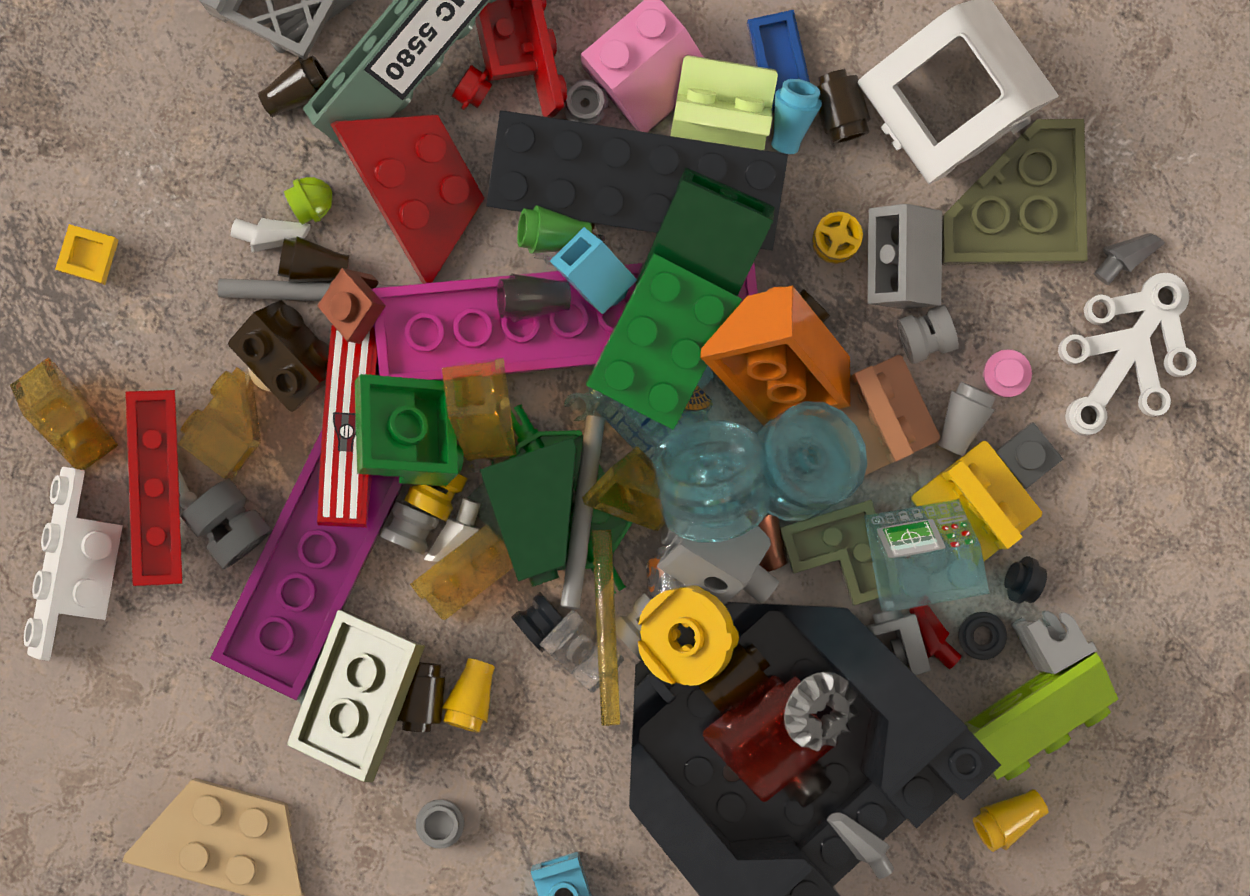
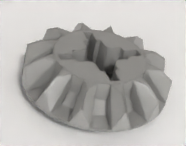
(813, 696)

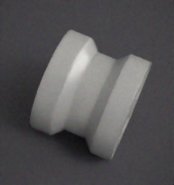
(410, 528)

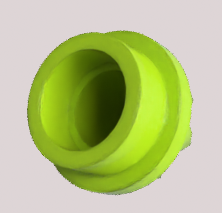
(309, 199)

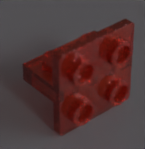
(756, 740)

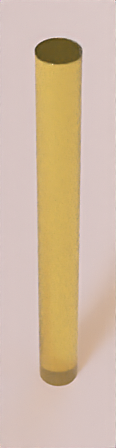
(606, 627)

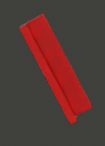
(154, 487)

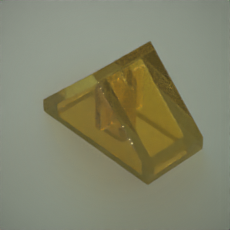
(629, 491)

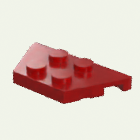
(415, 183)

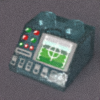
(925, 556)

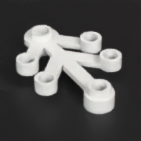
(1132, 347)

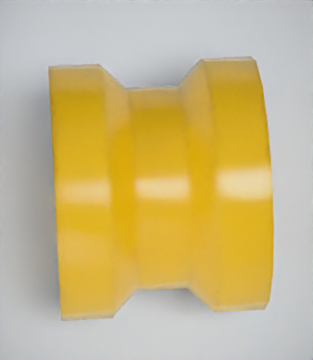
(841, 229)

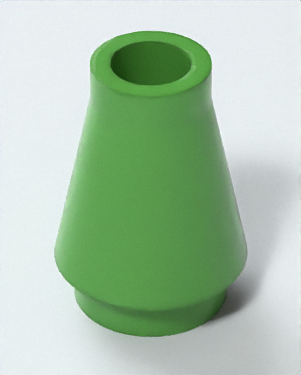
(546, 230)

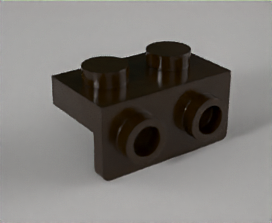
(282, 353)

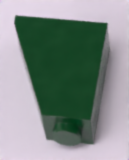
(534, 508)

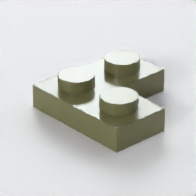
(831, 538)

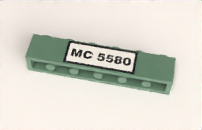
(391, 61)

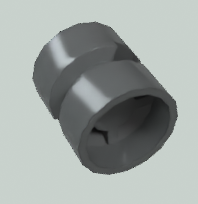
(214, 510)

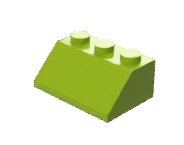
(1043, 714)

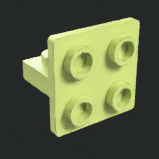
(724, 102)

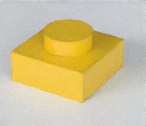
(86, 254)

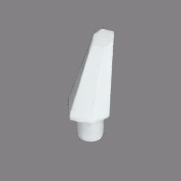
(268, 232)
(455, 531)

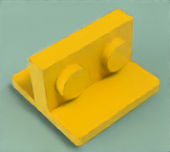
(989, 495)

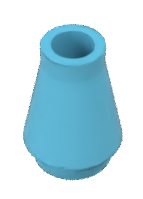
(794, 112)

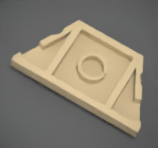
(223, 841)

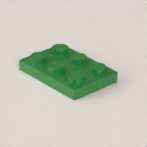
(658, 340)

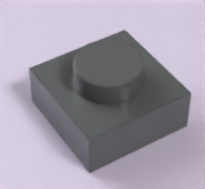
(1029, 455)

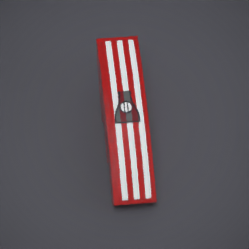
(343, 492)

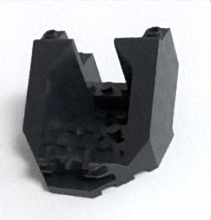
(893, 767)

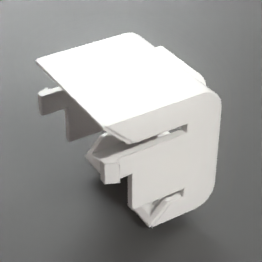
(1003, 56)

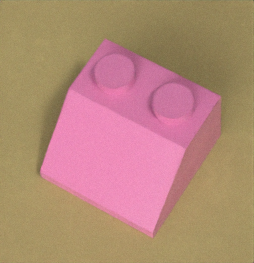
(641, 63)

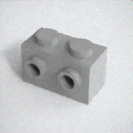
(904, 256)

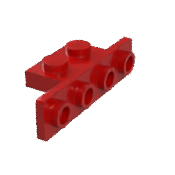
(520, 44)

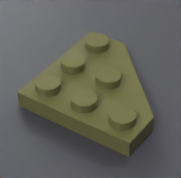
(1026, 203)

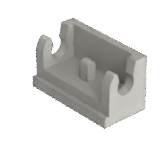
(1050, 645)

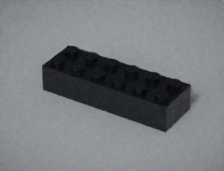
(617, 172)

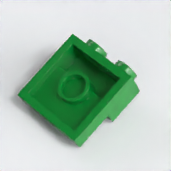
(405, 430)

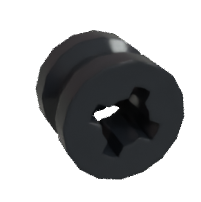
(538, 620)

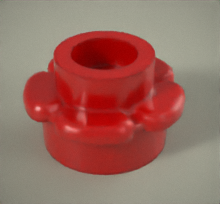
(472, 87)

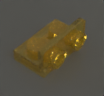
(464, 573)

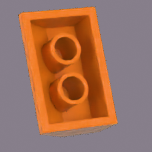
(778, 355)

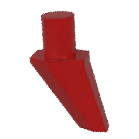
(935, 636)

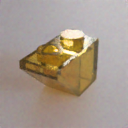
(480, 408)
(62, 415)
(227, 428)

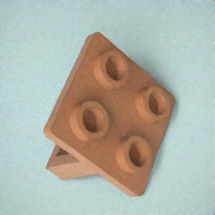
(889, 413)

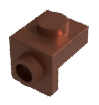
(352, 304)

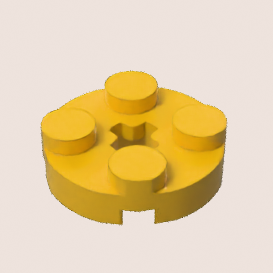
(713, 636)

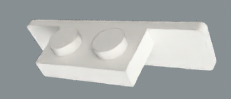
(75, 566)

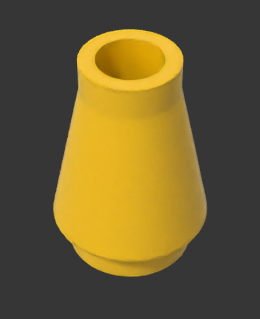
(470, 698)
(1009, 819)

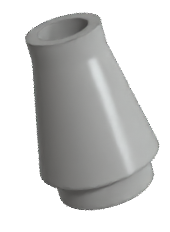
(965, 417)

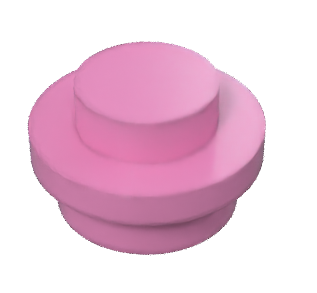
(1007, 373)

